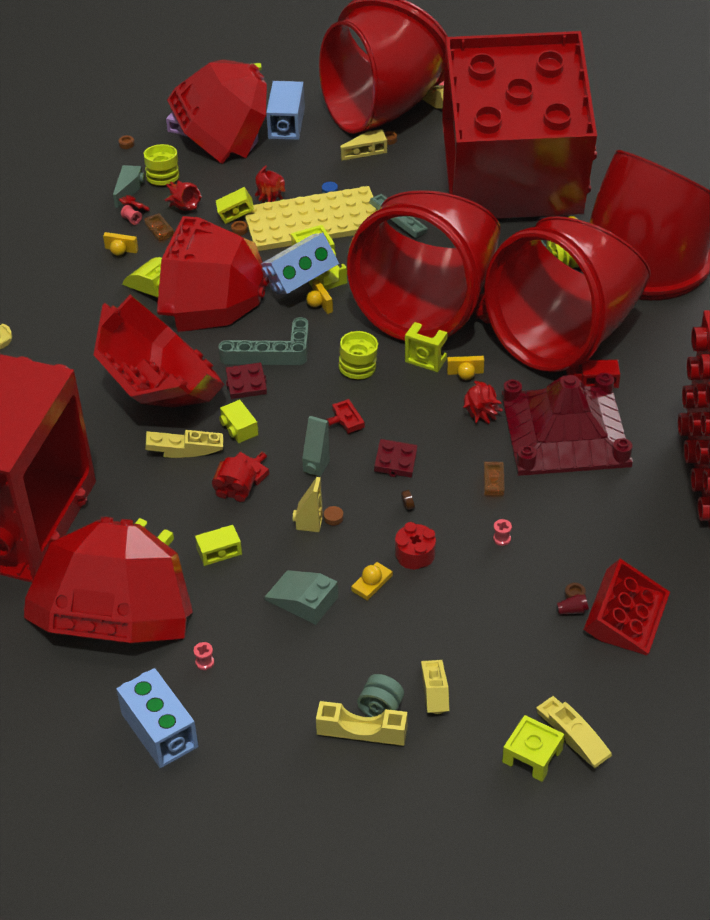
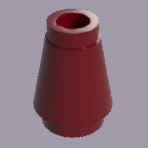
(573, 605)

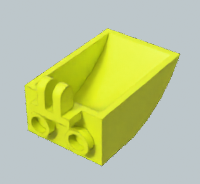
(146, 277)

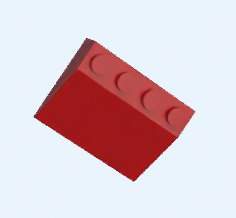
(627, 609)

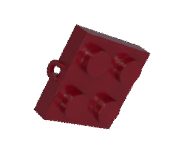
(246, 380)
(395, 458)

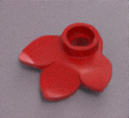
(130, 200)

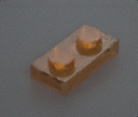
(159, 227)
(494, 478)

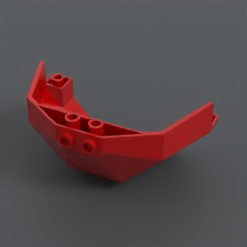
(221, 107)
(209, 276)
(152, 359)
(110, 585)

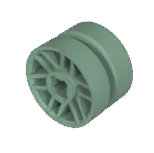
(380, 694)

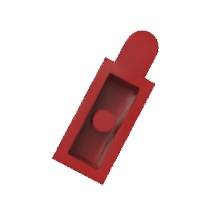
(591, 368)

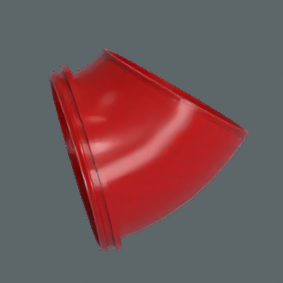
(400, 68)
(659, 217)
(416, 282)
(552, 312)

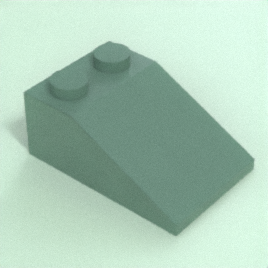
(304, 594)

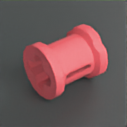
(129, 213)
(502, 528)
(204, 659)

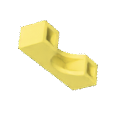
(336, 721)

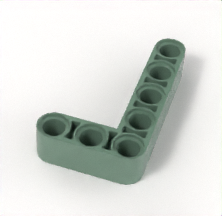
(269, 352)

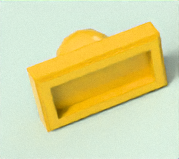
(120, 243)
(320, 296)
(465, 366)
(372, 580)

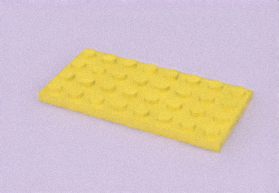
(337, 211)

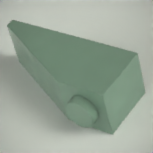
(128, 183)
(316, 446)

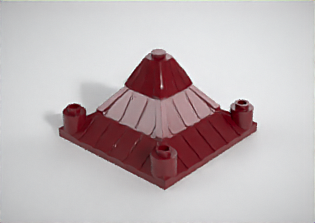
(565, 426)

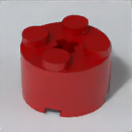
(233, 479)
(415, 546)

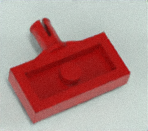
(346, 416)
(261, 471)

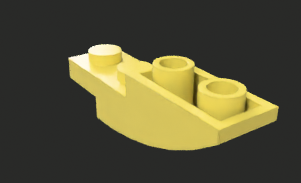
(188, 445)
(576, 730)

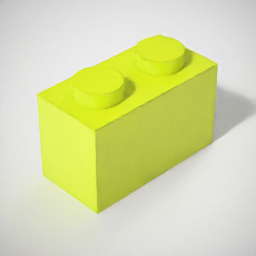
(234, 205)
(238, 421)
(218, 545)

